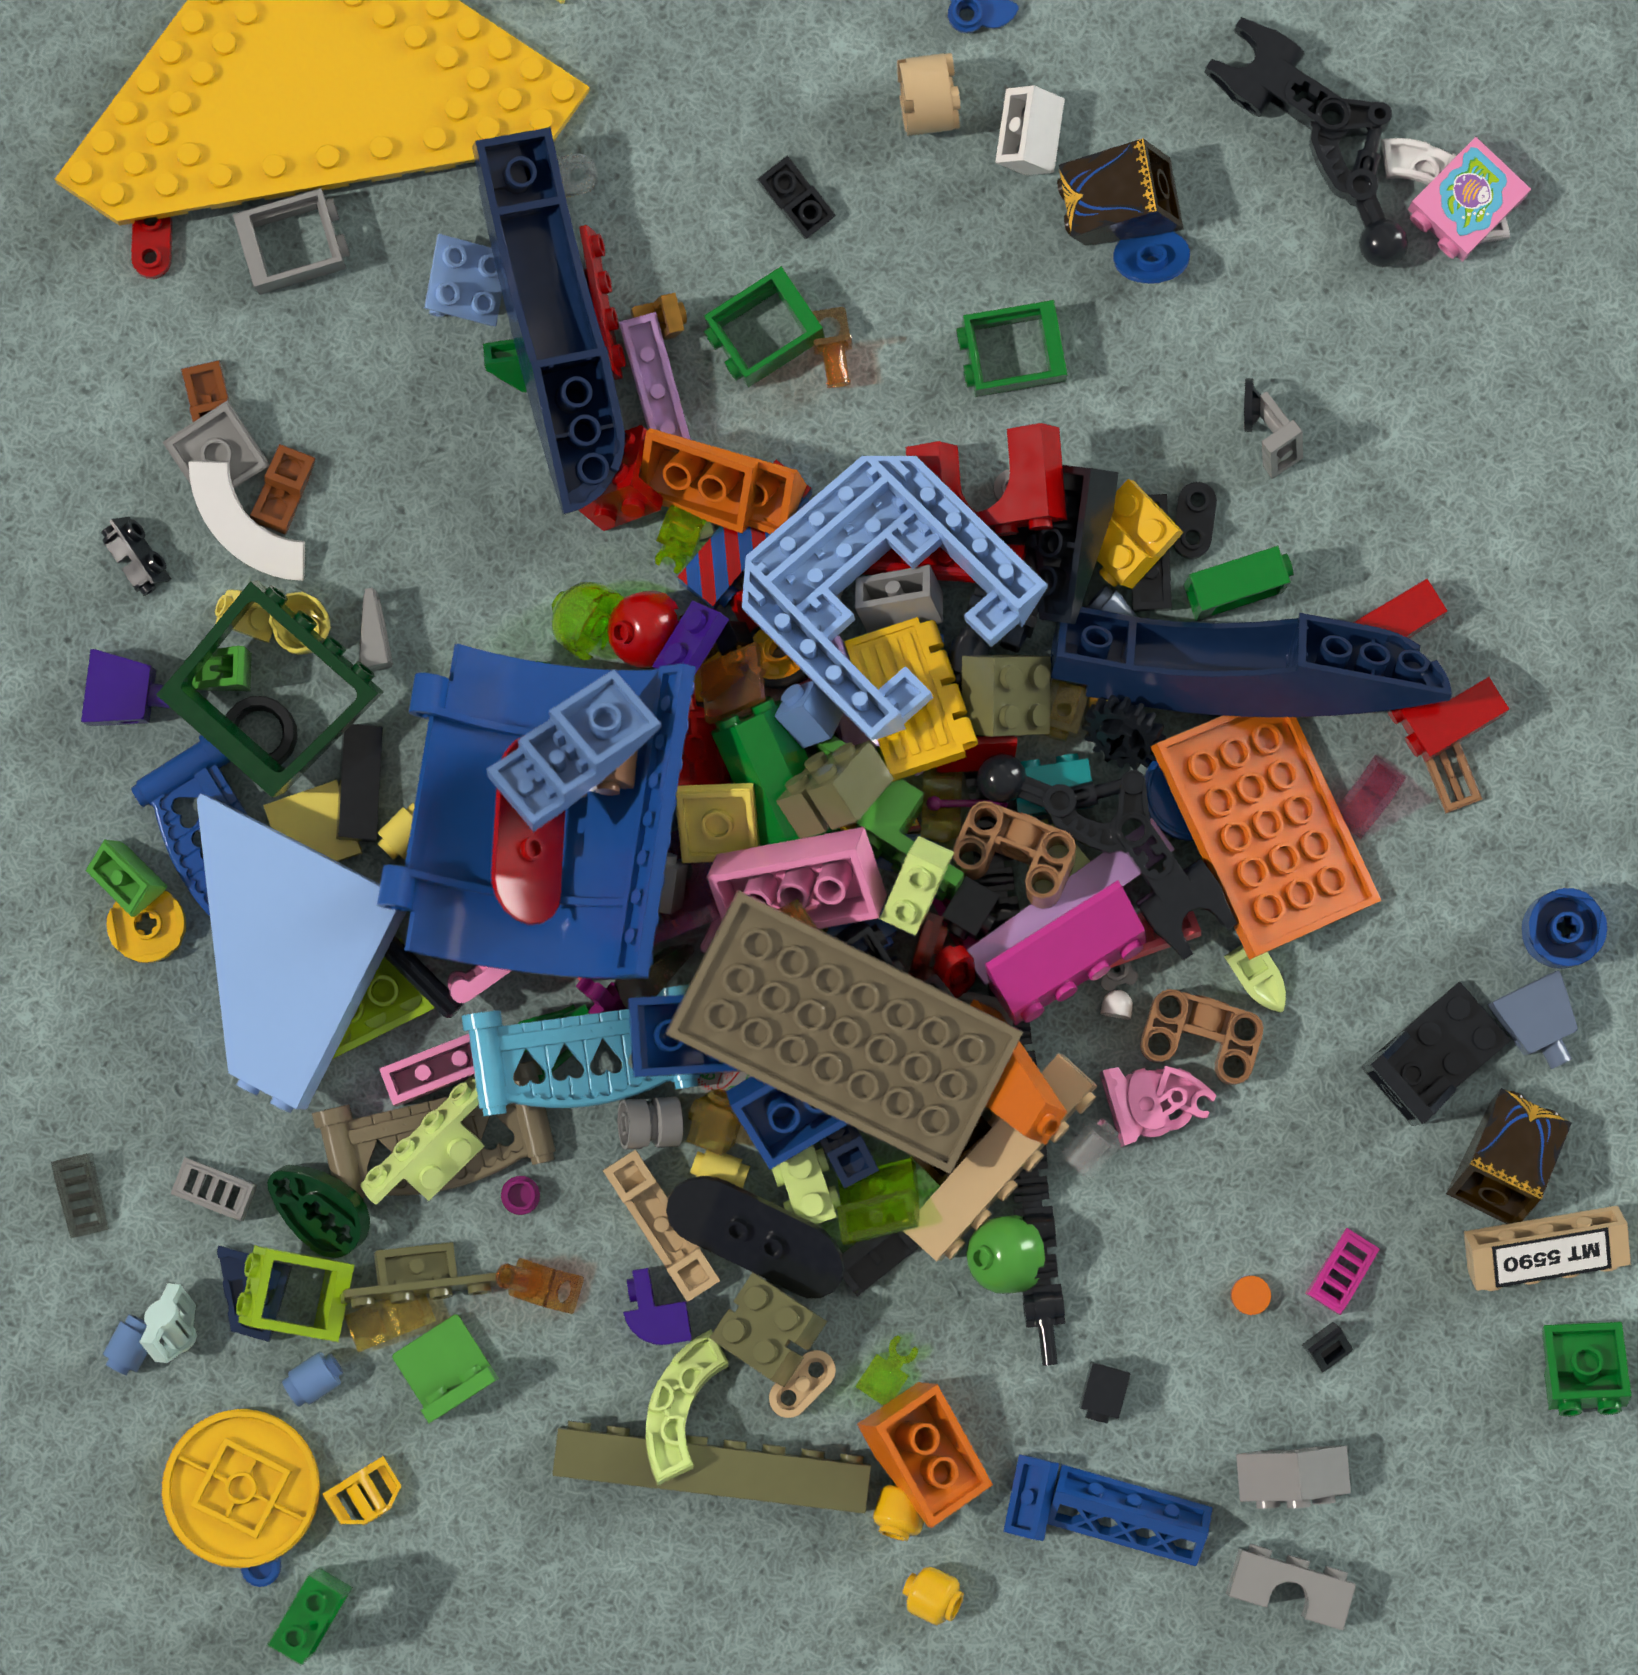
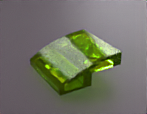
(880, 1203)

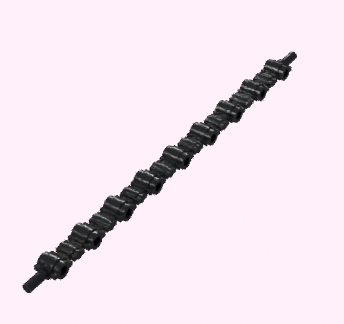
(1044, 1301)

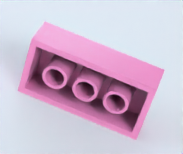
(827, 873)

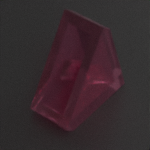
(1370, 795)

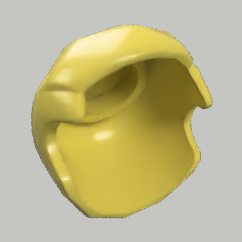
(313, 608)

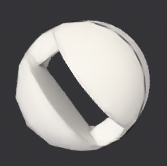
(1117, 1005)

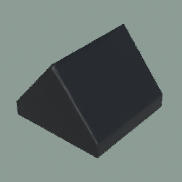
(1328, 1346)

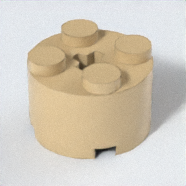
(928, 94)

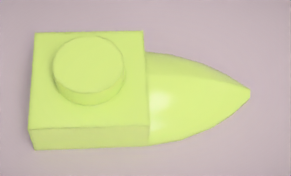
(1259, 978)

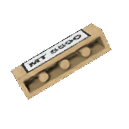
(1547, 1248)

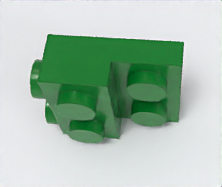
(1586, 1368)

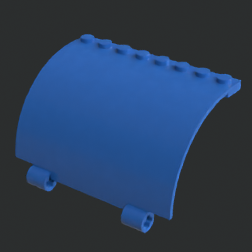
(611, 842)

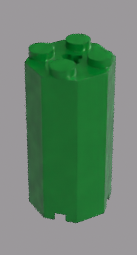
(765, 754)

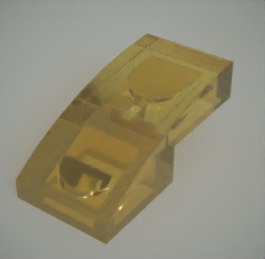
(387, 1321)

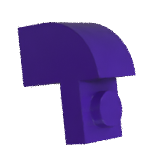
(655, 1323)

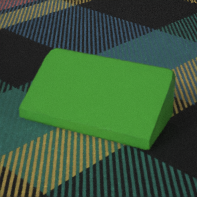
(125, 877)

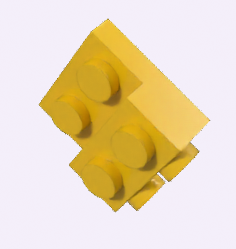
(1135, 537)

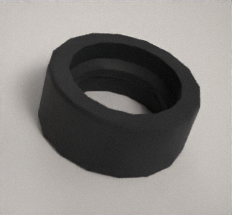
(272, 706)

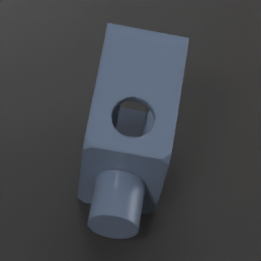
(1538, 1018)

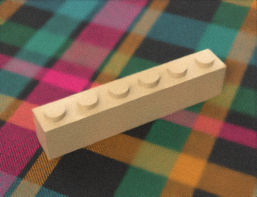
(992, 1167)

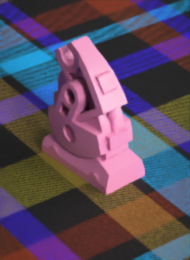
(1146, 1098)

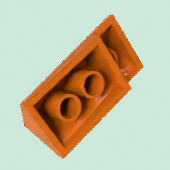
(720, 483)

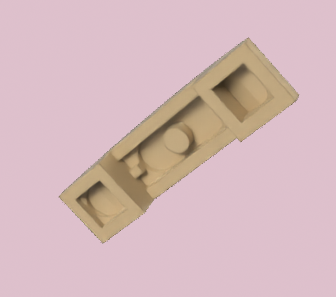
(648, 1207)

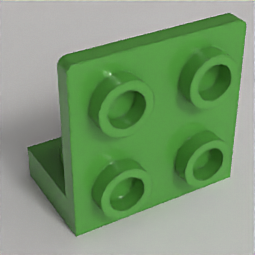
(444, 1367)

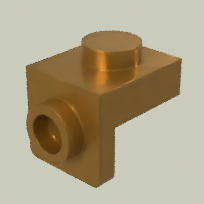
(669, 312)

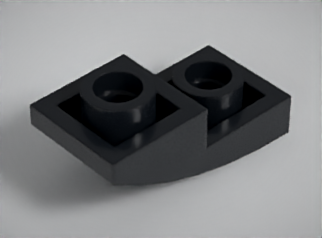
(796, 197)

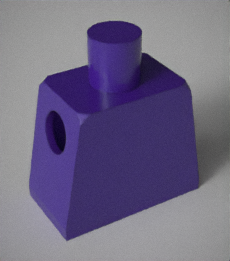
(119, 691)

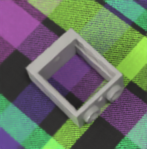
(279, 210)

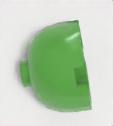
(1005, 1255)

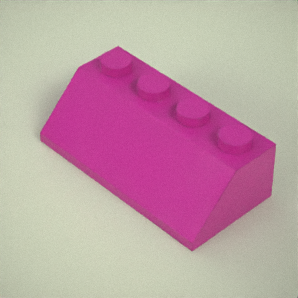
(1066, 954)

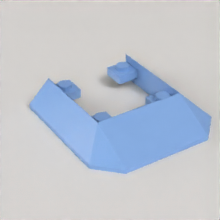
(841, 534)

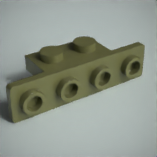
(415, 1272)

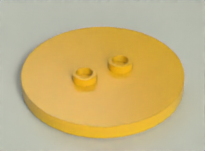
(241, 1488)

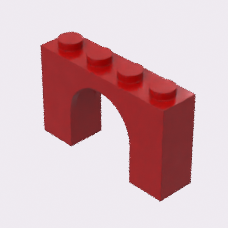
(1035, 480)
(1441, 724)

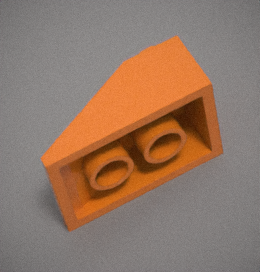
(926, 1452)

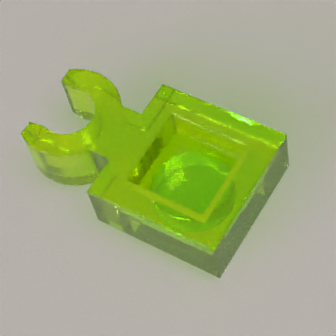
(679, 536)
(883, 1377)

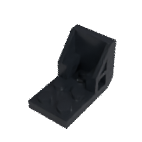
(1435, 1054)

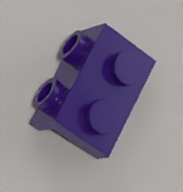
(692, 637)

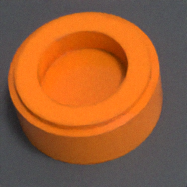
(1250, 1295)

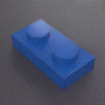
(1031, 1497)

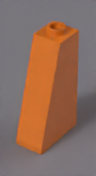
(1023, 1094)

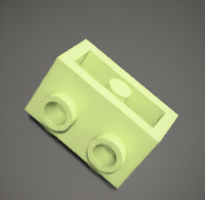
(807, 1187)

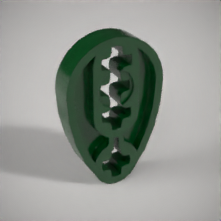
(334, 1197)

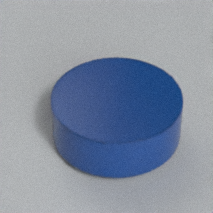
(263, 1574)

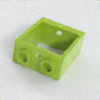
(329, 1310)

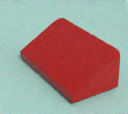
(977, 755)

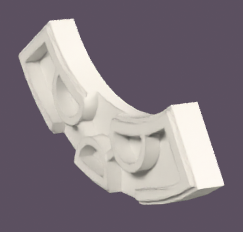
(1422, 163)
(236, 530)

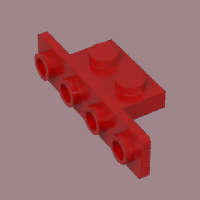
(599, 288)

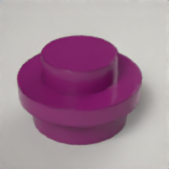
(520, 1195)

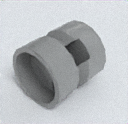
(654, 1122)

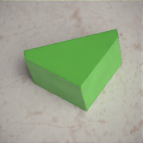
(226, 671)

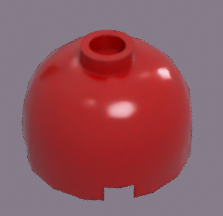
(641, 627)

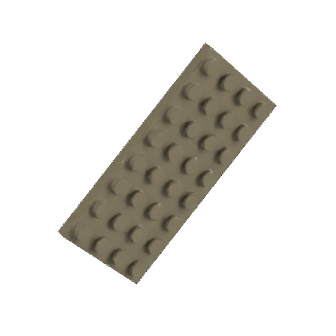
(844, 1032)

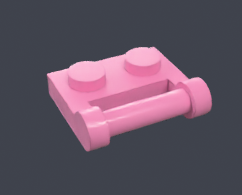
(468, 985)

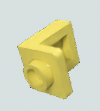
(254, 622)

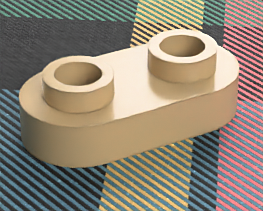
(803, 1385)

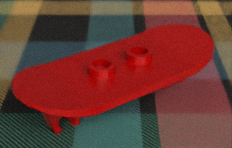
(526, 863)

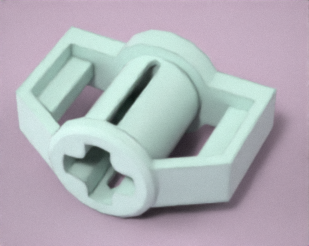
(164, 1321)

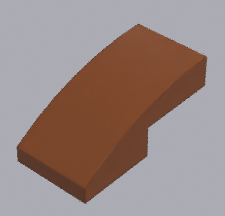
(204, 387)
(282, 489)

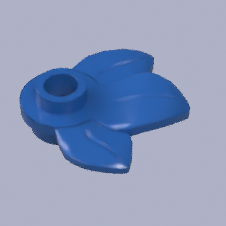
(986, 14)

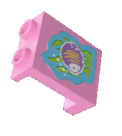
(1467, 200)

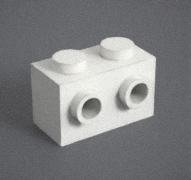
(1030, 130)

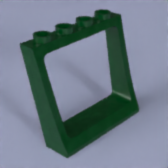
(223, 733)

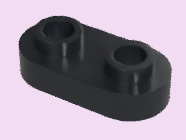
(1195, 519)

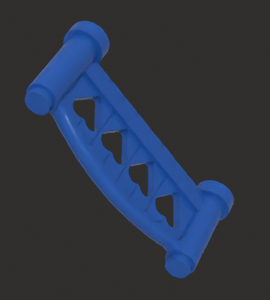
(186, 777)

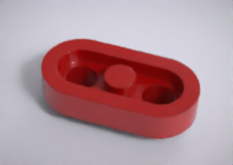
(152, 239)
(955, 969)

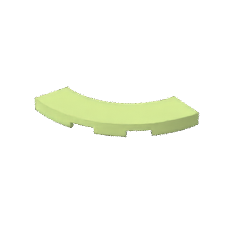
(671, 1404)

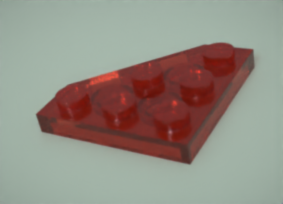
(929, 942)

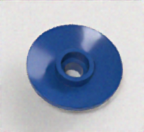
(1152, 257)

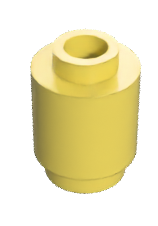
(396, 833)
(724, 1167)

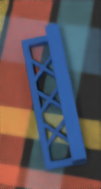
(1132, 1509)

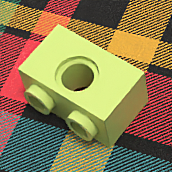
(916, 885)

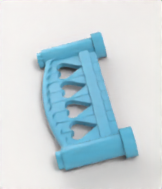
(499, 1049)

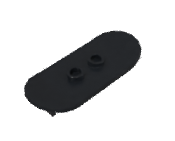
(756, 1235)

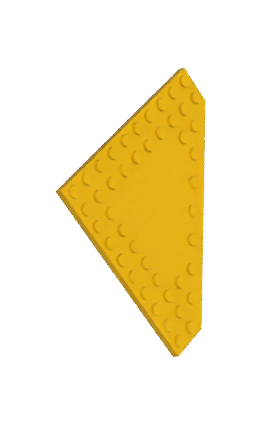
(307, 99)

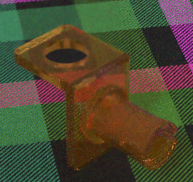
(834, 348)
(539, 1284)

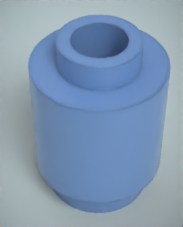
(124, 1347)
(313, 1379)

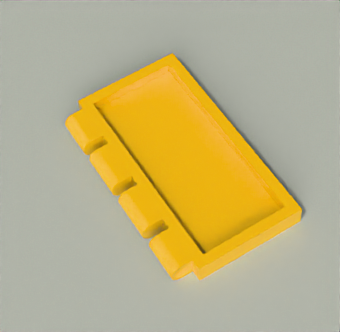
(932, 734)

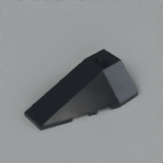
(1072, 546)

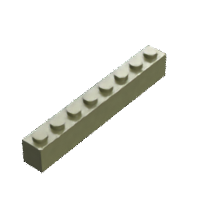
(717, 1470)

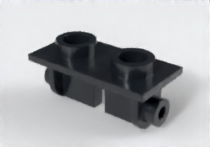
(126, 539)

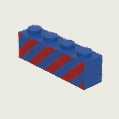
(721, 562)

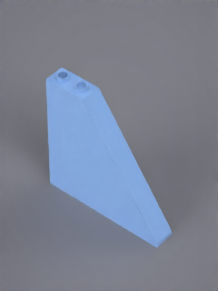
(290, 950)

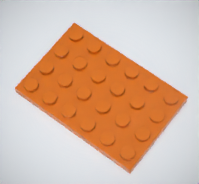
(1266, 827)

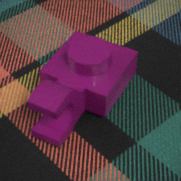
(604, 998)

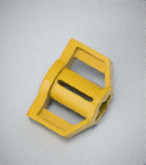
(358, 1499)

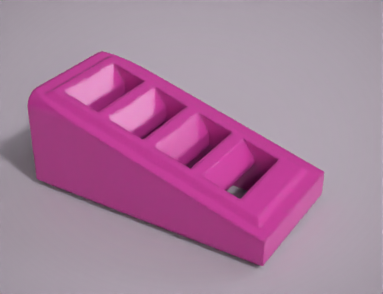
(1324, 1298)

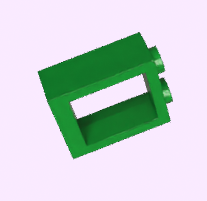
(773, 283)
(1051, 338)
(1238, 582)
(310, 1616)

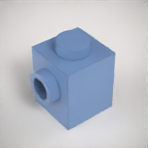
(808, 714)

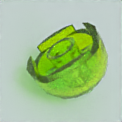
(582, 617)

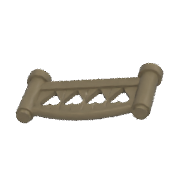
(352, 1141)

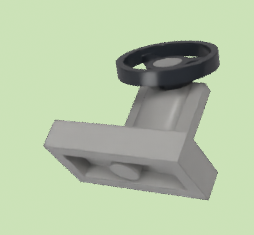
(1285, 444)

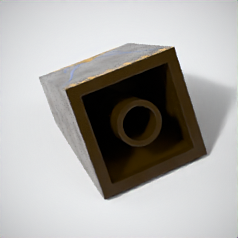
(1120, 194)
(1510, 1158)

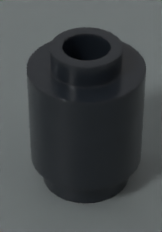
(965, 644)

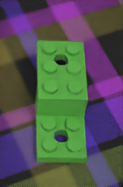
(889, 822)

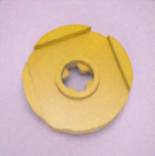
(162, 941)

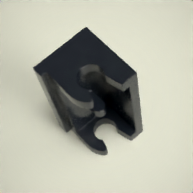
(873, 1258)

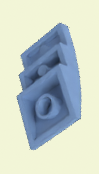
(573, 749)

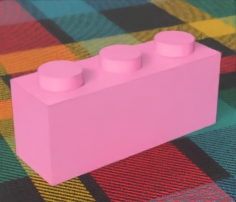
(429, 1071)

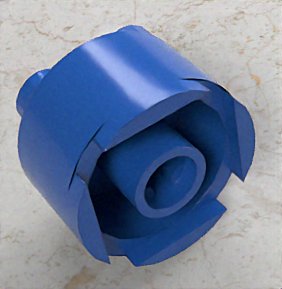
(1580, 914)

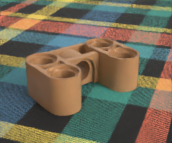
(1020, 839)
(1207, 1019)

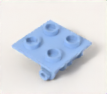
(463, 281)

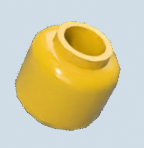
(896, 1514)
(933, 1595)

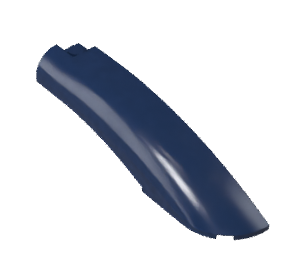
(551, 314)
(1246, 667)

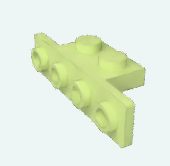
(432, 1151)

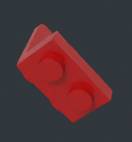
(627, 494)

